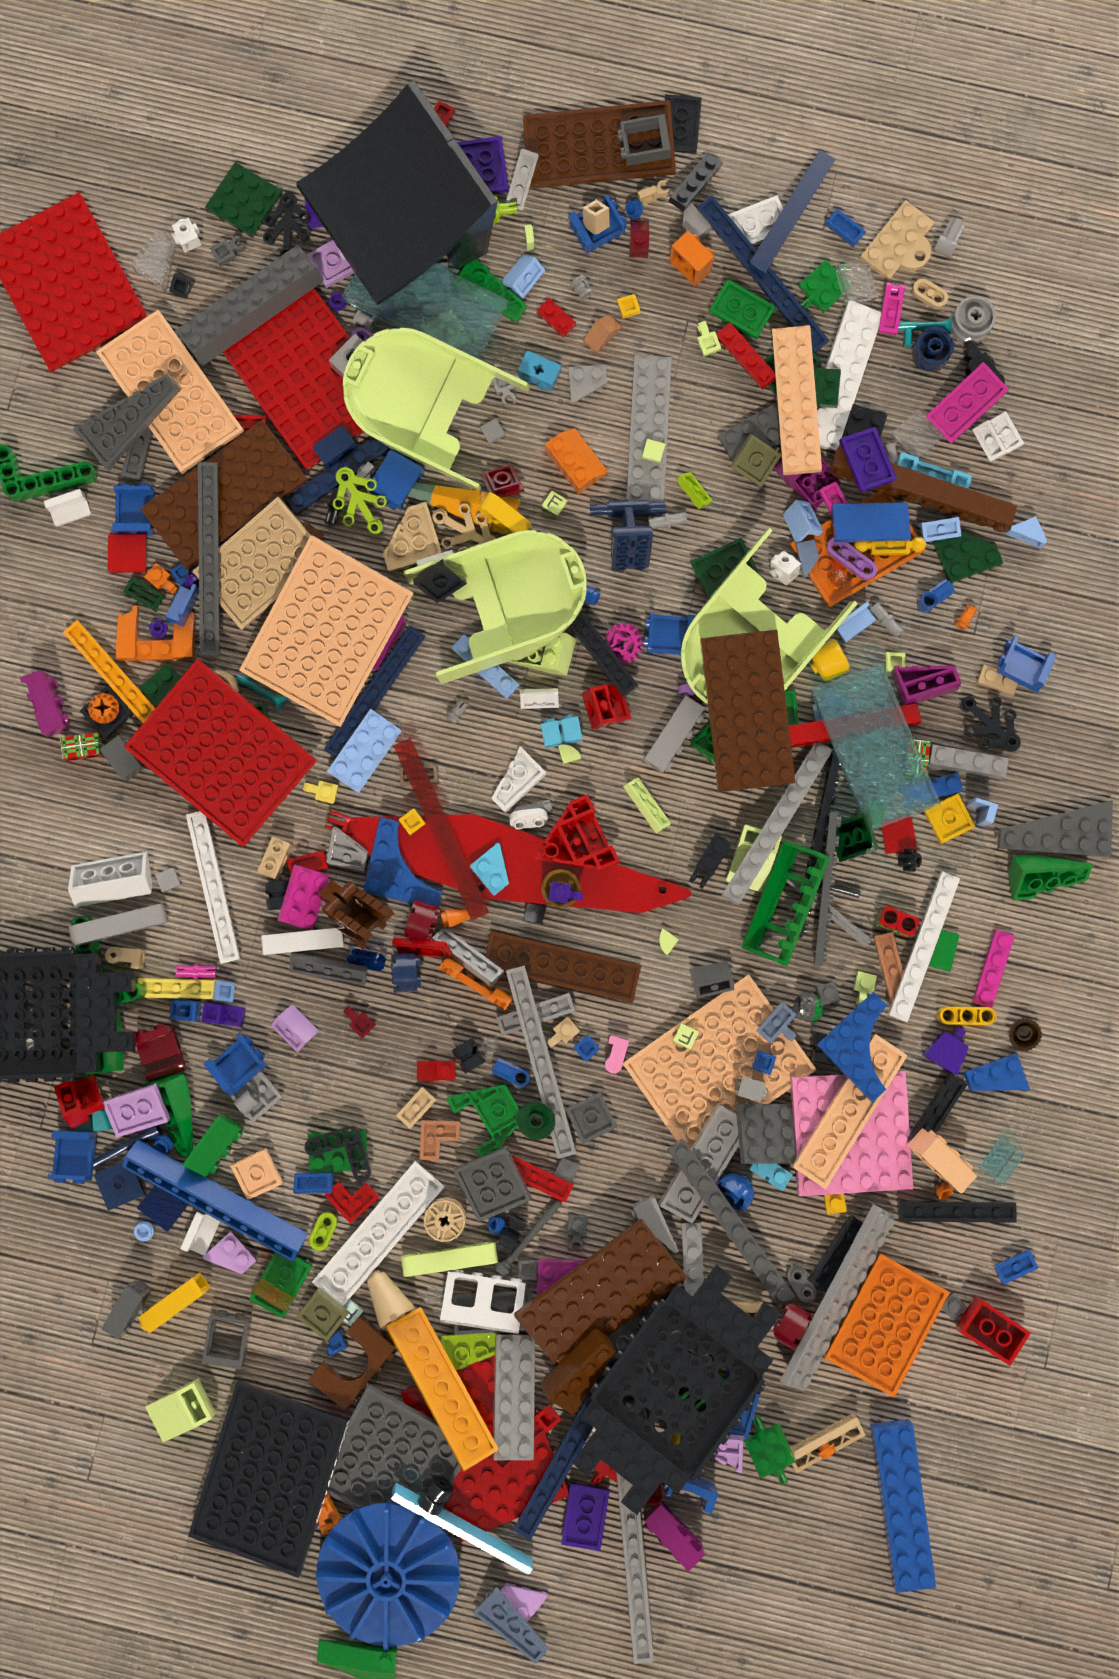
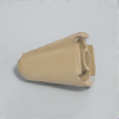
(387, 1299)

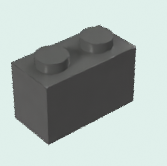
(121, 759)
(712, 979)

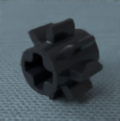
(910, 860)

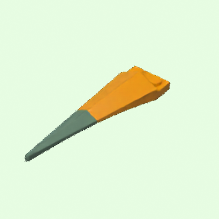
(451, 499)

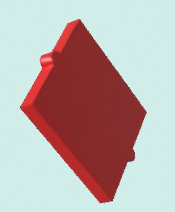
(899, 836)

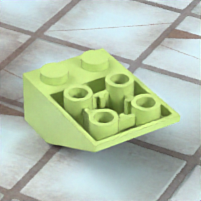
(551, 658)
(746, 840)
(181, 1410)

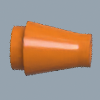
(453, 917)

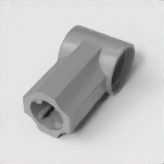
(948, 241)

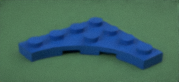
(389, 873)
(850, 1046)

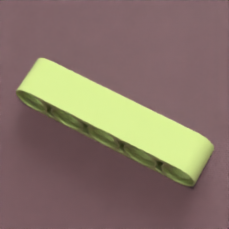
(449, 1259)

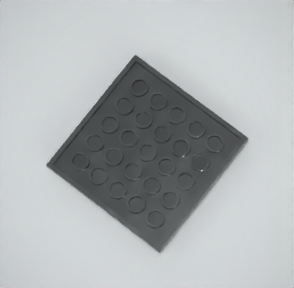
(386, 1447)

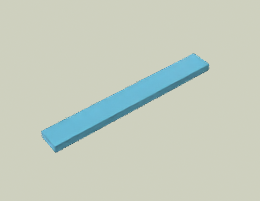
(465, 1530)

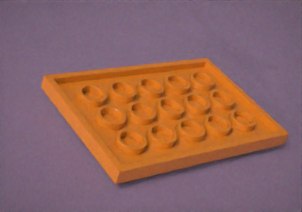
(826, 563)
(886, 1325)

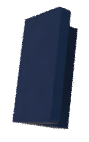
(334, 447)

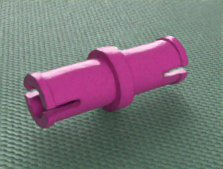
(196, 971)

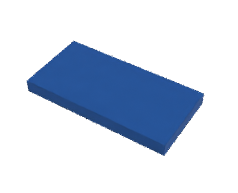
(871, 522)

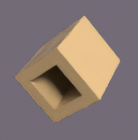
(596, 217)

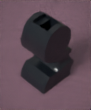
(512, 1233)

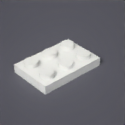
(757, 219)

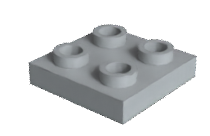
(256, 1097)

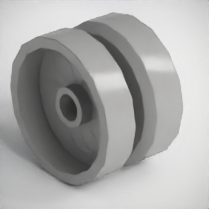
(973, 320)

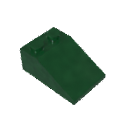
(855, 837)

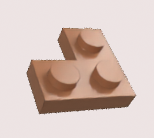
(432, 1133)

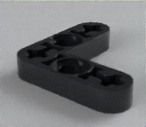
(349, 1146)

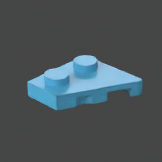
(491, 869)

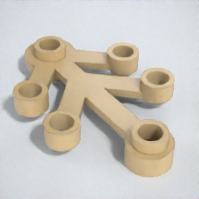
(468, 531)

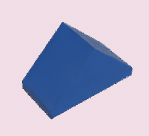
(185, 1010)

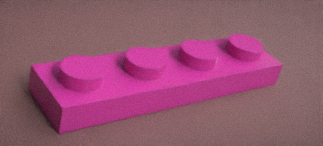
(993, 969)

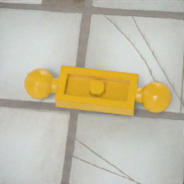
(891, 547)

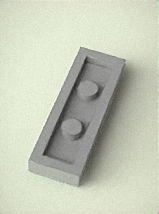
(522, 178)

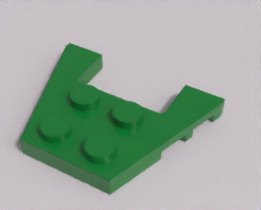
(495, 1108)

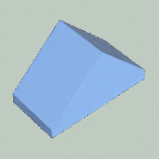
(1028, 532)

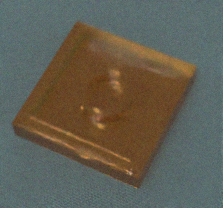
(273, 1294)

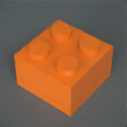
(691, 258)

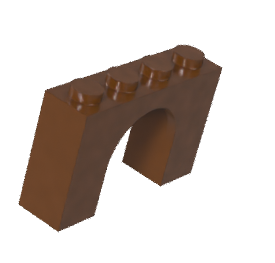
(345, 1389)

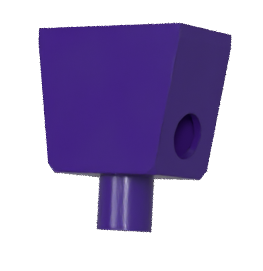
(948, 1050)

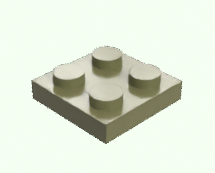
(755, 460)
(323, 1314)

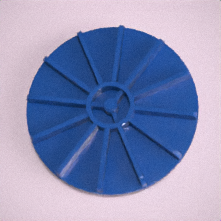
(388, 1575)

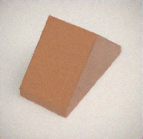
(601, 333)

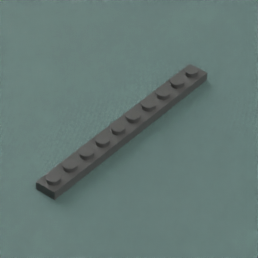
(208, 559)
(731, 1222)

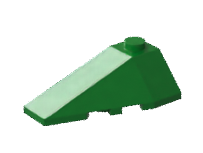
(1038, 874)
(177, 1101)
(358, 1658)

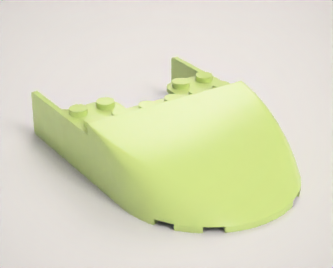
(408, 390)
(524, 592)
(737, 610)

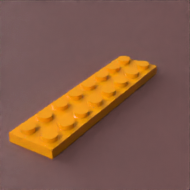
(442, 1389)

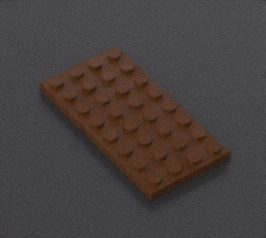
(585, 145)
(250, 476)
(747, 710)
(601, 1292)

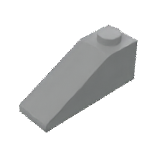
(652, 1216)

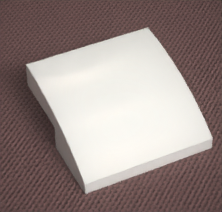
(998, 436)

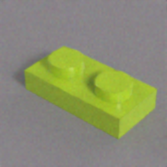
(694, 490)

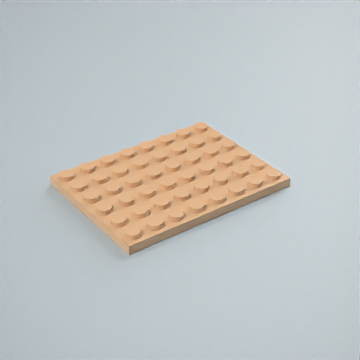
(326, 630)
(690, 1082)

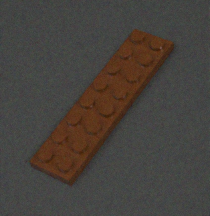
(565, 966)

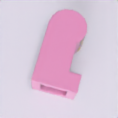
(615, 1060)

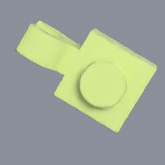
(707, 341)
(864, 985)

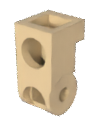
(118, 955)

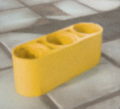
(503, 514)
(975, 1015)

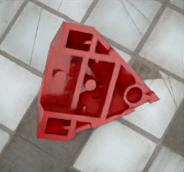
(578, 839)

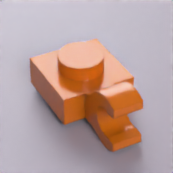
(160, 578)

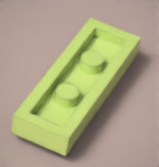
(647, 805)

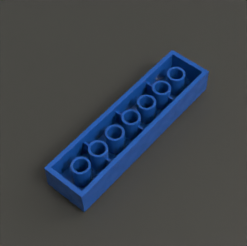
(902, 1505)

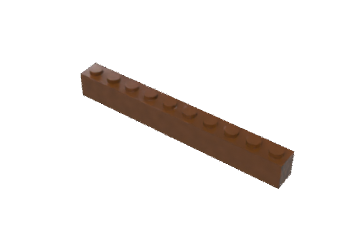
(938, 494)

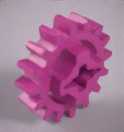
(619, 636)

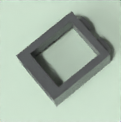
(640, 125)
(126, 1309)
(224, 1360)

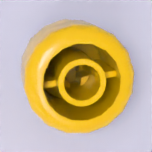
(830, 661)

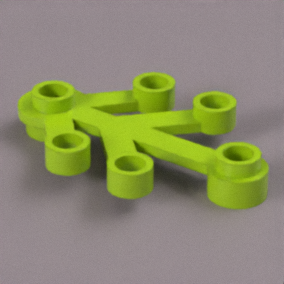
(357, 498)

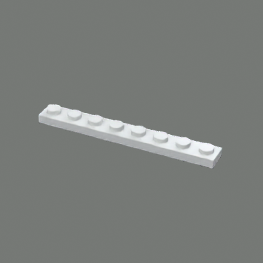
(213, 887)
(923, 946)

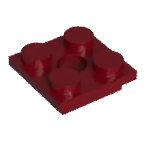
(510, 486)

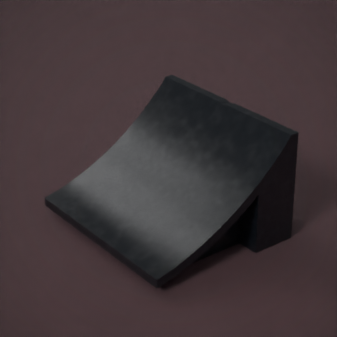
(402, 198)

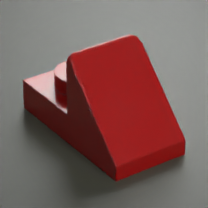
(436, 1070)

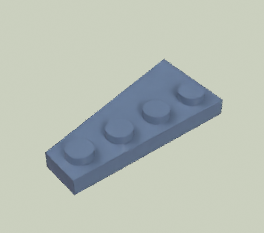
(508, 1623)

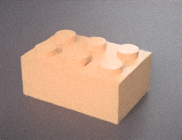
(942, 1159)

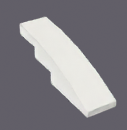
(301, 941)

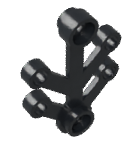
(287, 223)
(993, 725)

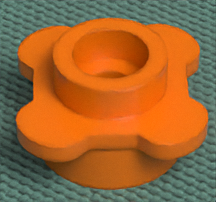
(826, 1450)

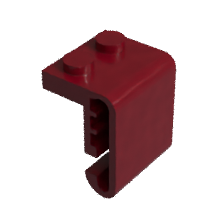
(160, 1052)

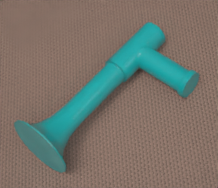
(909, 326)
(246, 681)

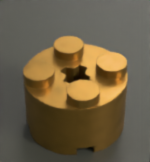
(560, 876)

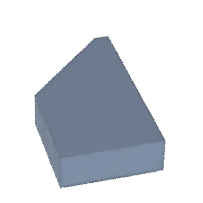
(807, 556)

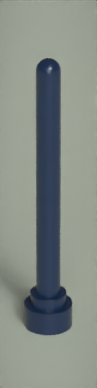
(151, 1132)

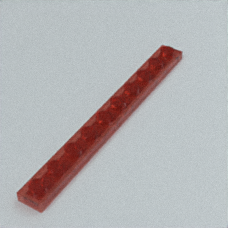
(441, 829)

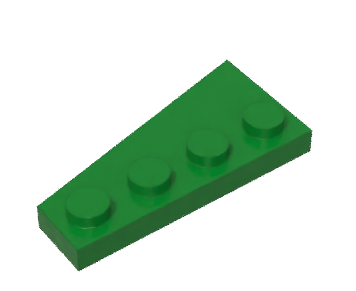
(480, 275)

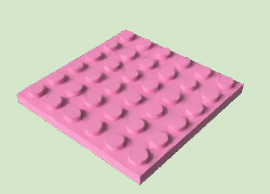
(879, 1154)

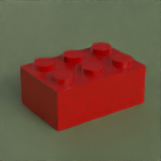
(992, 1330)

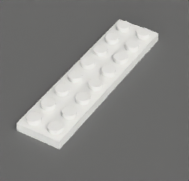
(850, 354)
(378, 1233)

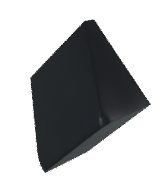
(181, 284)
(534, 913)

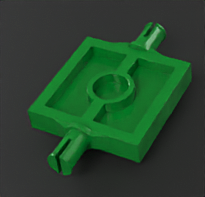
(821, 287)
(770, 1451)

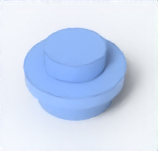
(144, 1231)

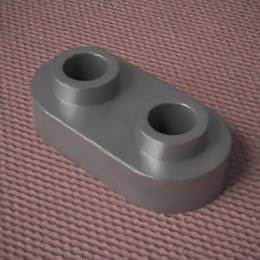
(801, 1284)

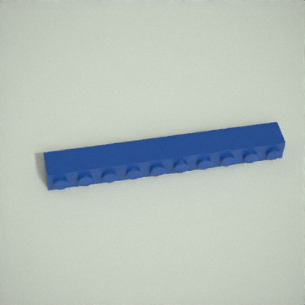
(214, 1200)

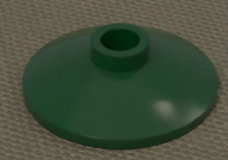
(532, 1128)

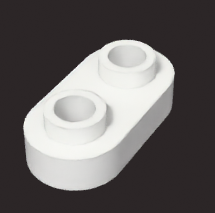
(528, 818)

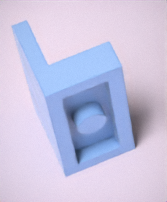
(523, 275)
(802, 520)
(940, 529)
(855, 623)
(987, 811)

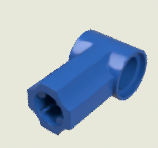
(935, 595)
(509, 1072)

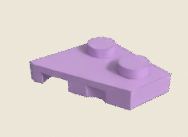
(231, 1254)
(732, 1452)
(523, 1599)

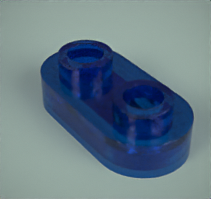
(373, 960)

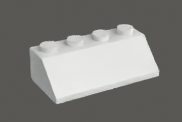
(110, 879)

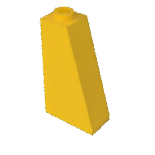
(173, 1303)

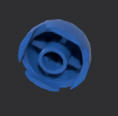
(737, 1190)

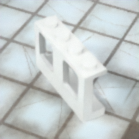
(481, 1314)

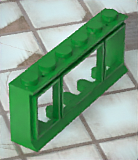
(770, 898)

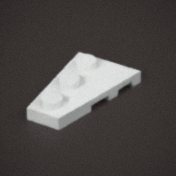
(519, 779)

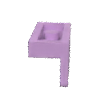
(294, 1028)

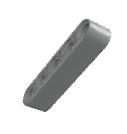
(117, 924)

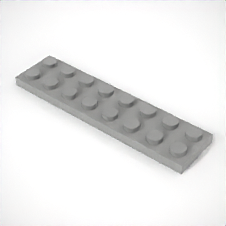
(650, 422)

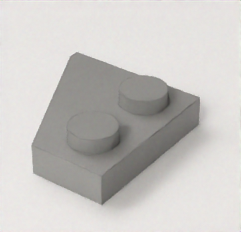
(586, 380)
(346, 852)

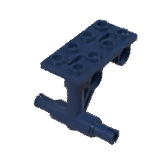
(630, 543)

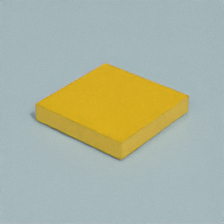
(949, 819)

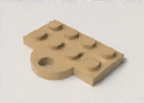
(899, 243)

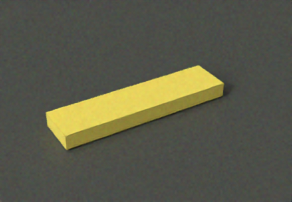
(178, 988)

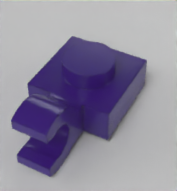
(561, 893)

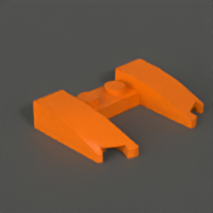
(130, 649)
(497, 997)

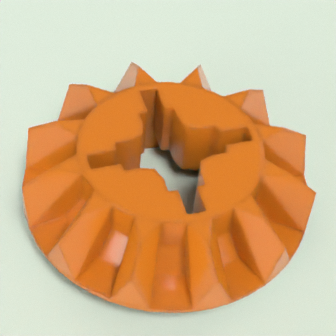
(109, 714)

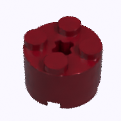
(421, 921)
(793, 1326)

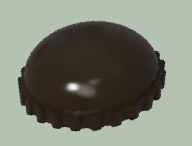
(1025, 1034)

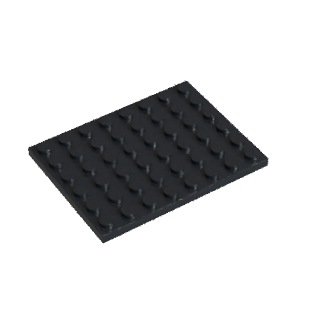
(268, 1478)

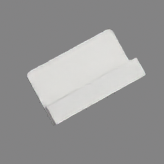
(68, 507)
(200, 1233)

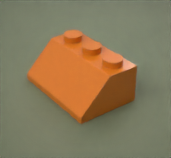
(575, 460)

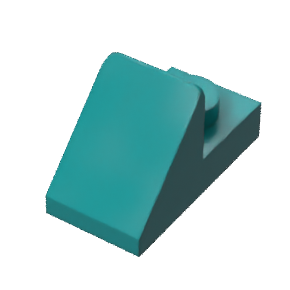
(98, 1122)

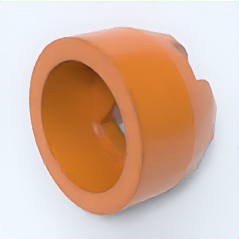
(943, 1191)

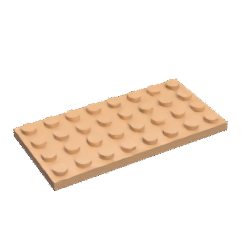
(197, 417)

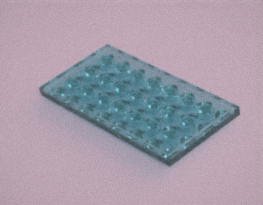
(438, 306)
(875, 746)

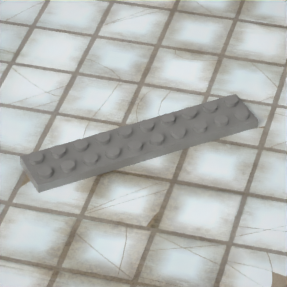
(838, 1298)

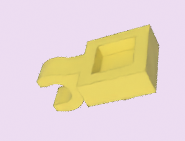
(324, 791)

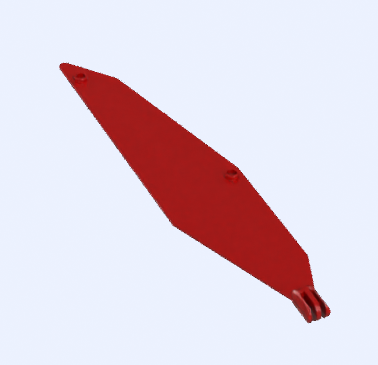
(607, 889)

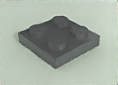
(591, 1117)

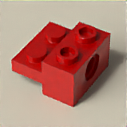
(605, 706)
(79, 1099)

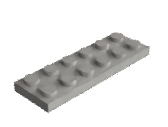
(714, 1151)
(514, 1397)

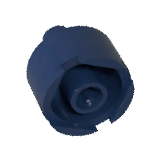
(942, 350)
(405, 972)

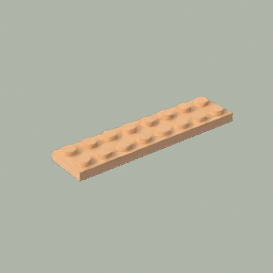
(796, 400)
(846, 1118)

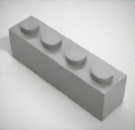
(674, 734)
(967, 762)

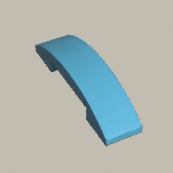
(955, 477)

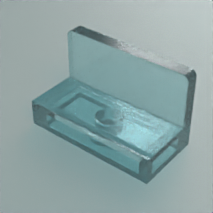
(1001, 1161)

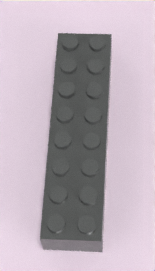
(249, 305)

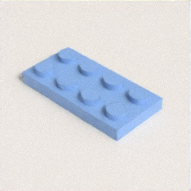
(364, 751)

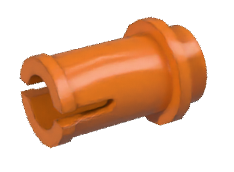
(965, 618)

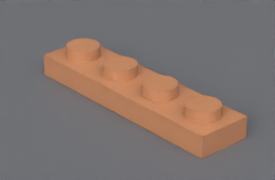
(889, 962)

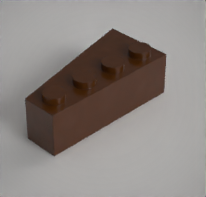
(578, 1372)

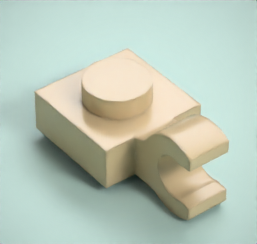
(650, 194)
(564, 1031)

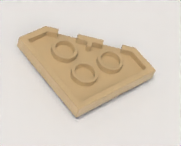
(412, 539)

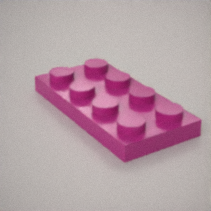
(967, 403)

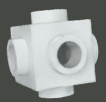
(186, 234)
(784, 567)

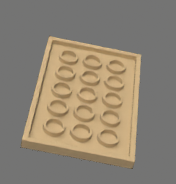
(258, 562)

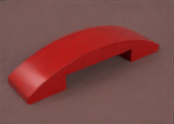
(543, 1422)

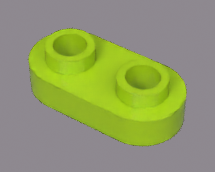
(323, 1230)

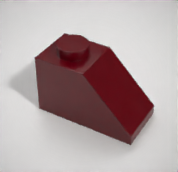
(639, 239)

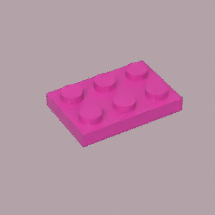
(301, 898)

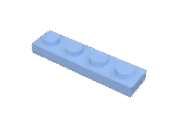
(494, 676)

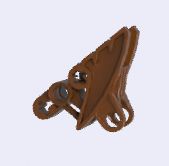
(354, 919)

